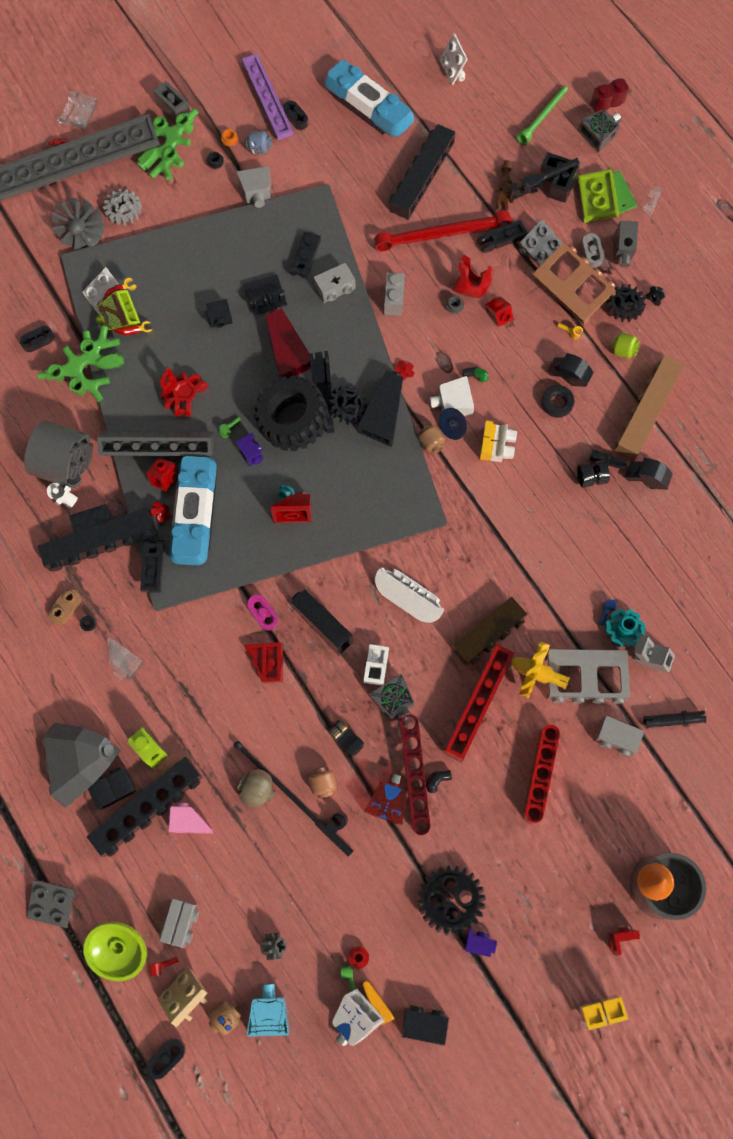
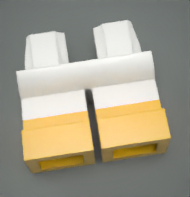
(494, 442)

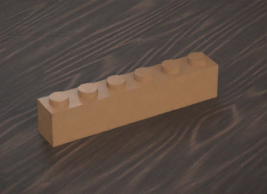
(649, 408)

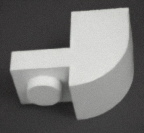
(376, 665)

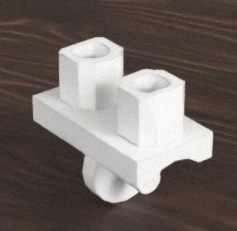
(62, 496)

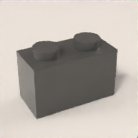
(170, 100)

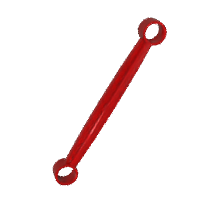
(385, 241)

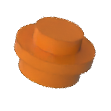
(229, 137)

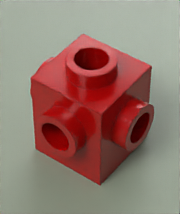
(162, 474)

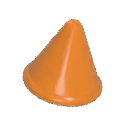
(655, 881)

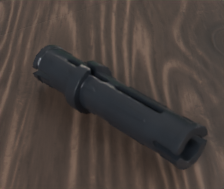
(683, 718)

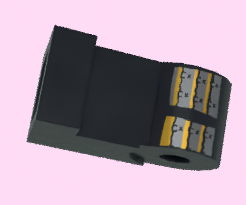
(346, 738)

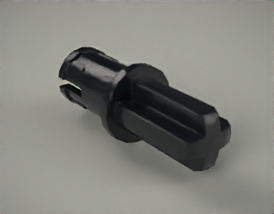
(611, 460)

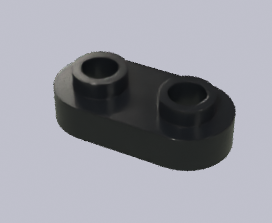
(166, 1058)

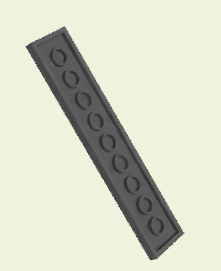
(77, 156)

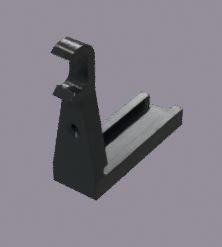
(322, 379)

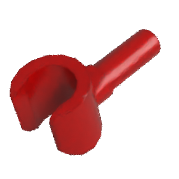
(155, 969)

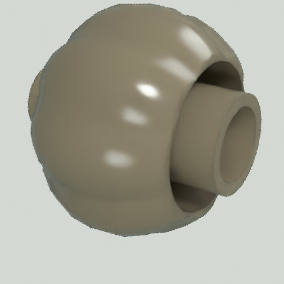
(255, 788)

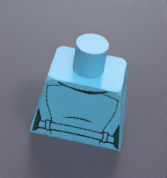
(268, 1014)

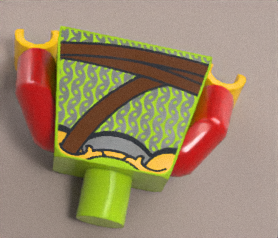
(119, 312)

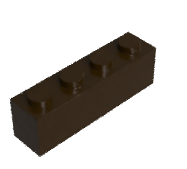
(488, 631)

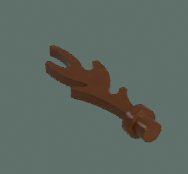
(502, 198)

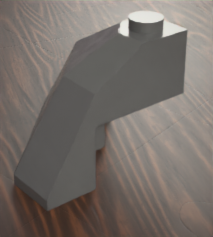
(75, 760)

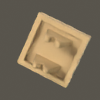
(182, 997)

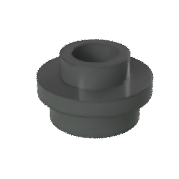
(454, 300)

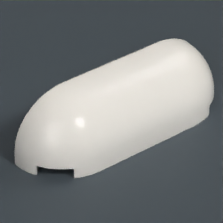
(408, 595)

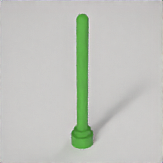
(525, 135)

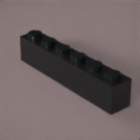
(422, 171)
(97, 540)

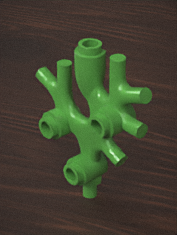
(167, 151)
(74, 366)

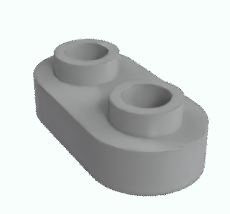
(594, 251)

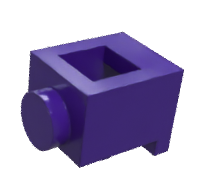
(250, 449)
(479, 943)

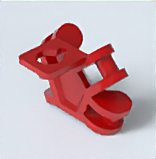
(182, 389)

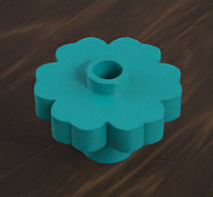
(619, 634)

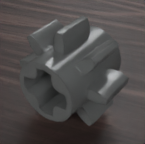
(273, 946)

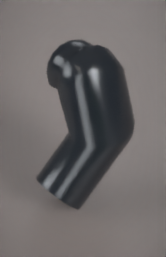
(435, 779)

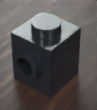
(218, 313)

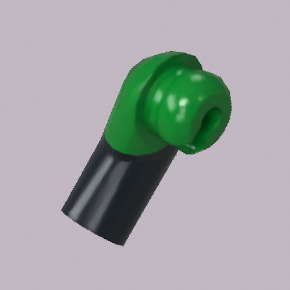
(476, 371)

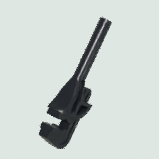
(532, 183)

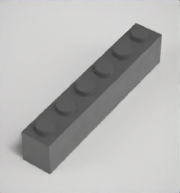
(155, 443)

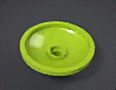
(111, 959)

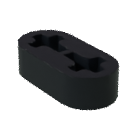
(298, 114)
(37, 339)

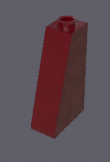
(288, 348)

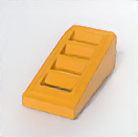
(376, 1001)

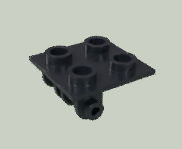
(265, 294)

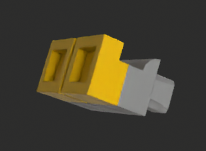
(599, 1011)

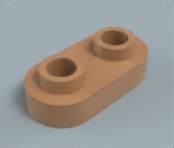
(66, 607)

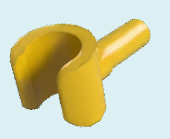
(578, 329)

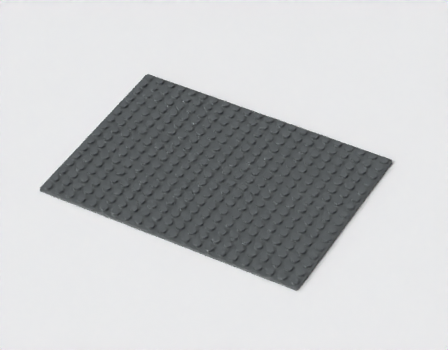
(357, 486)

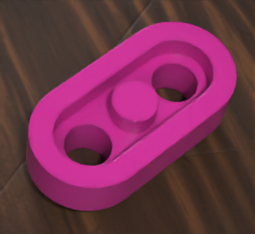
(263, 612)

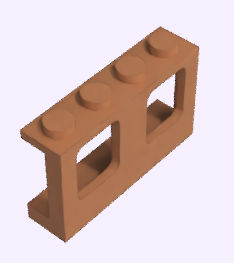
(565, 290)

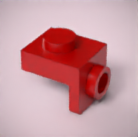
(501, 310)
(625, 934)

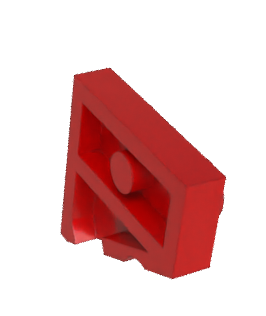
(267, 660)

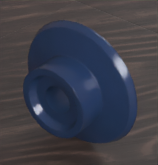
(453, 423)

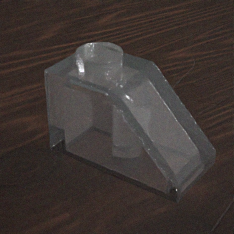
(122, 660)

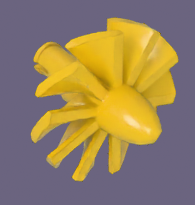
(536, 670)

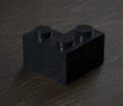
(563, 182)

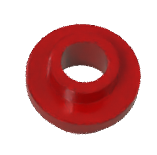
(351, 957)

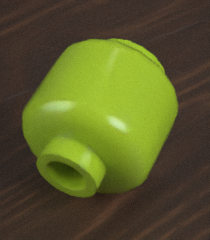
(625, 345)

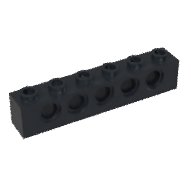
(100, 836)

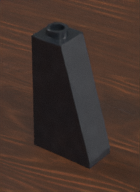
(382, 412)
(322, 622)

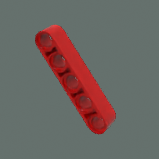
(537, 783)

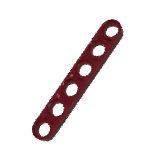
(417, 773)

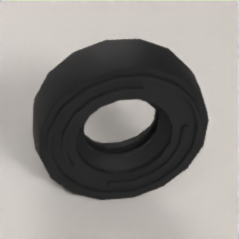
(557, 390)

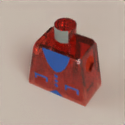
(388, 801)

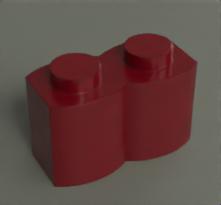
(609, 95)

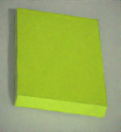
(598, 196)

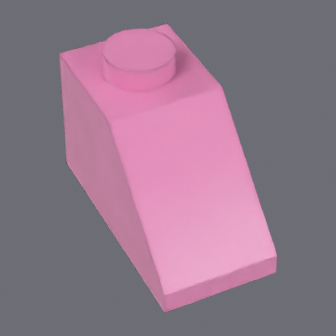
(187, 820)

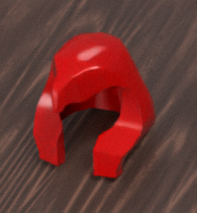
(469, 282)

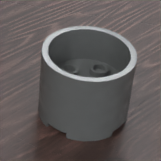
(58, 454)
(687, 893)

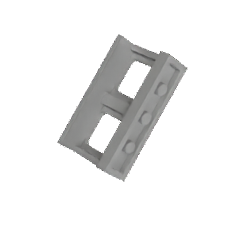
(588, 662)

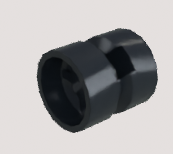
(595, 473)

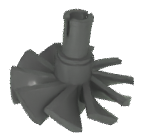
(83, 229)

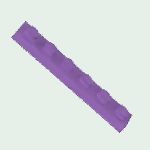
(267, 97)

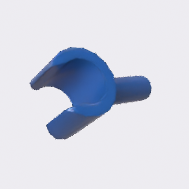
(609, 605)

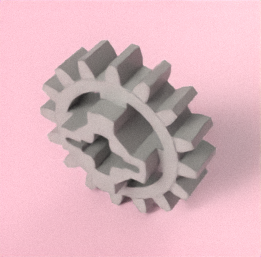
(122, 206)

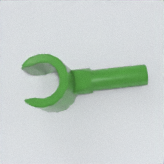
(225, 428)
(347, 973)

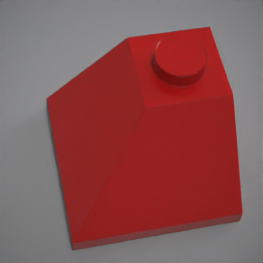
(293, 509)

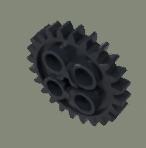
(439, 914)

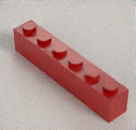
(479, 703)

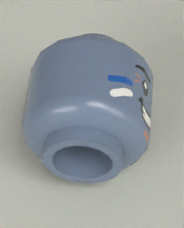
(258, 142)

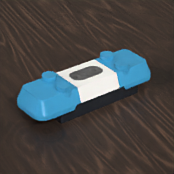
(368, 99)
(193, 511)

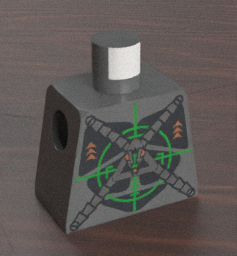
(599, 128)
(625, 242)
(394, 699)

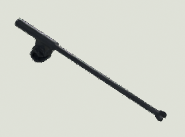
(329, 830)

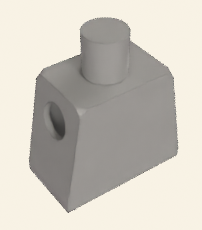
(255, 185)

